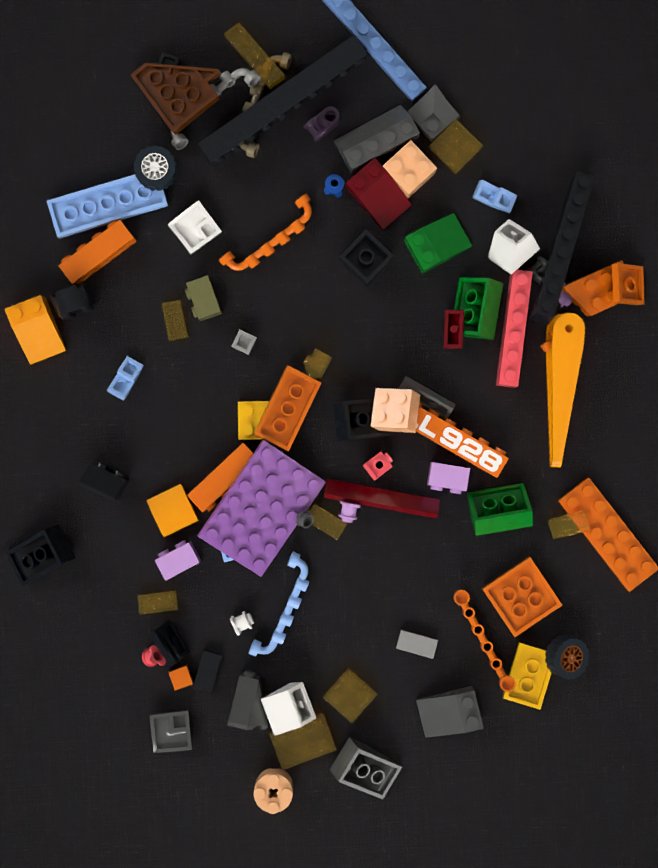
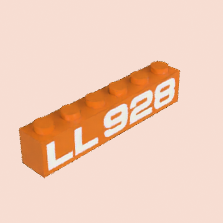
(460, 442)

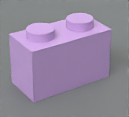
(448, 476)
(178, 560)

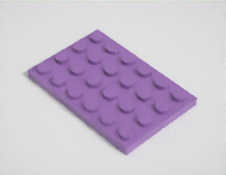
(261, 508)

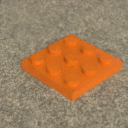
(522, 596)

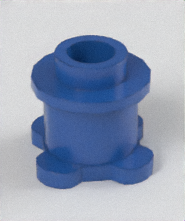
(329, 189)

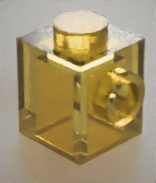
(317, 364)

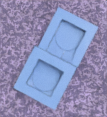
(494, 196)
(125, 378)

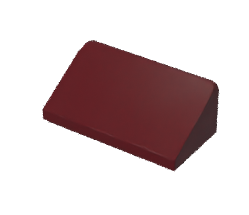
(453, 329)

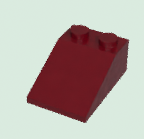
(378, 194)

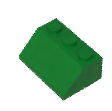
(481, 304)
(500, 509)

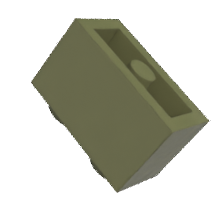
(203, 298)

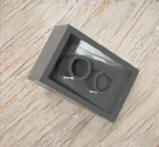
(450, 713)
(365, 768)

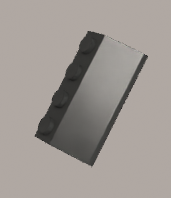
(377, 138)

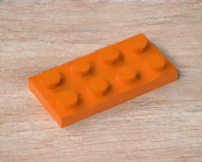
(287, 408)

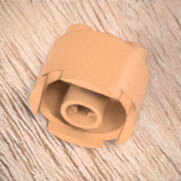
(273, 801)

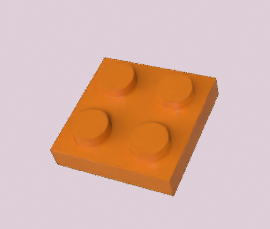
(628, 284)

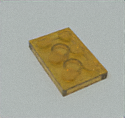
(303, 742)

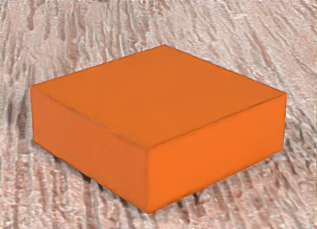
(181, 677)

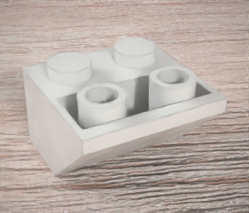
(512, 246)
(288, 708)

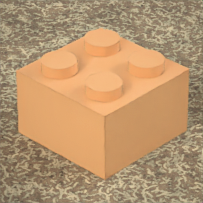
(410, 168)
(395, 410)

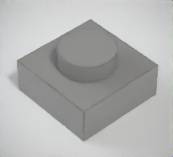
(244, 342)

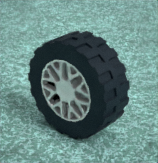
(155, 168)

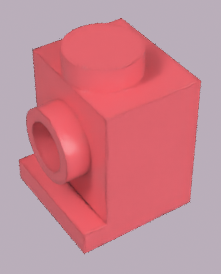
(371, 468)

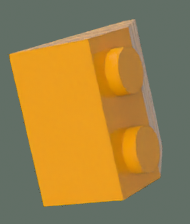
(35, 329)

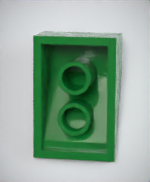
(437, 242)

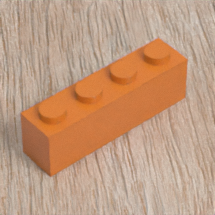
(97, 253)
(220, 479)

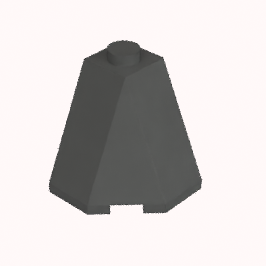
(247, 706)

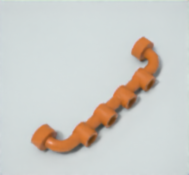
(282, 238)
(506, 682)

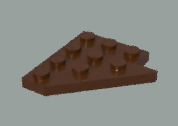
(177, 91)

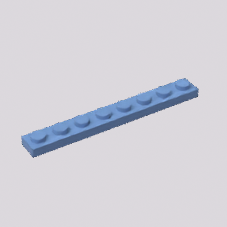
(377, 47)

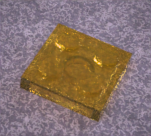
(456, 146)
(350, 695)

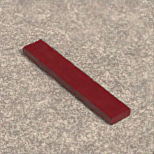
(382, 498)

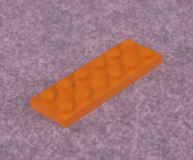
(610, 535)

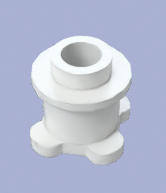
(242, 622)

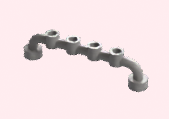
(228, 80)

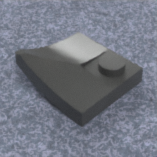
(433, 113)
(170, 731)

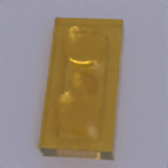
(157, 602)

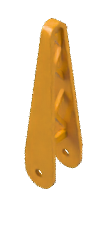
(562, 375)

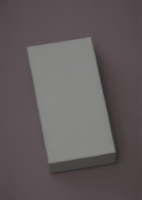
(417, 644)

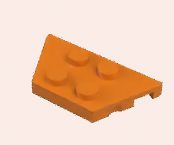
(593, 291)

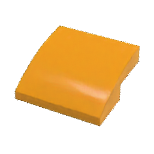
(172, 510)

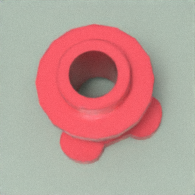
(152, 657)

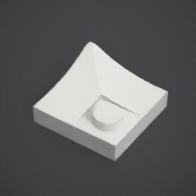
(194, 227)

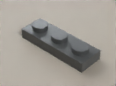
(429, 398)

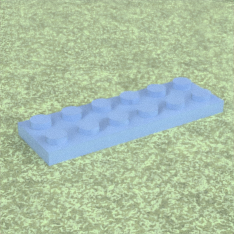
(103, 205)

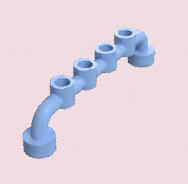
(286, 617)

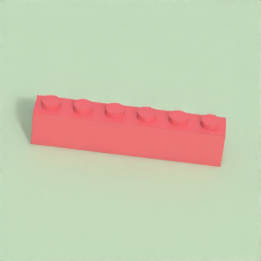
(514, 329)

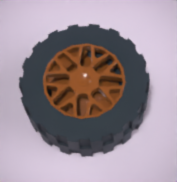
(567, 656)

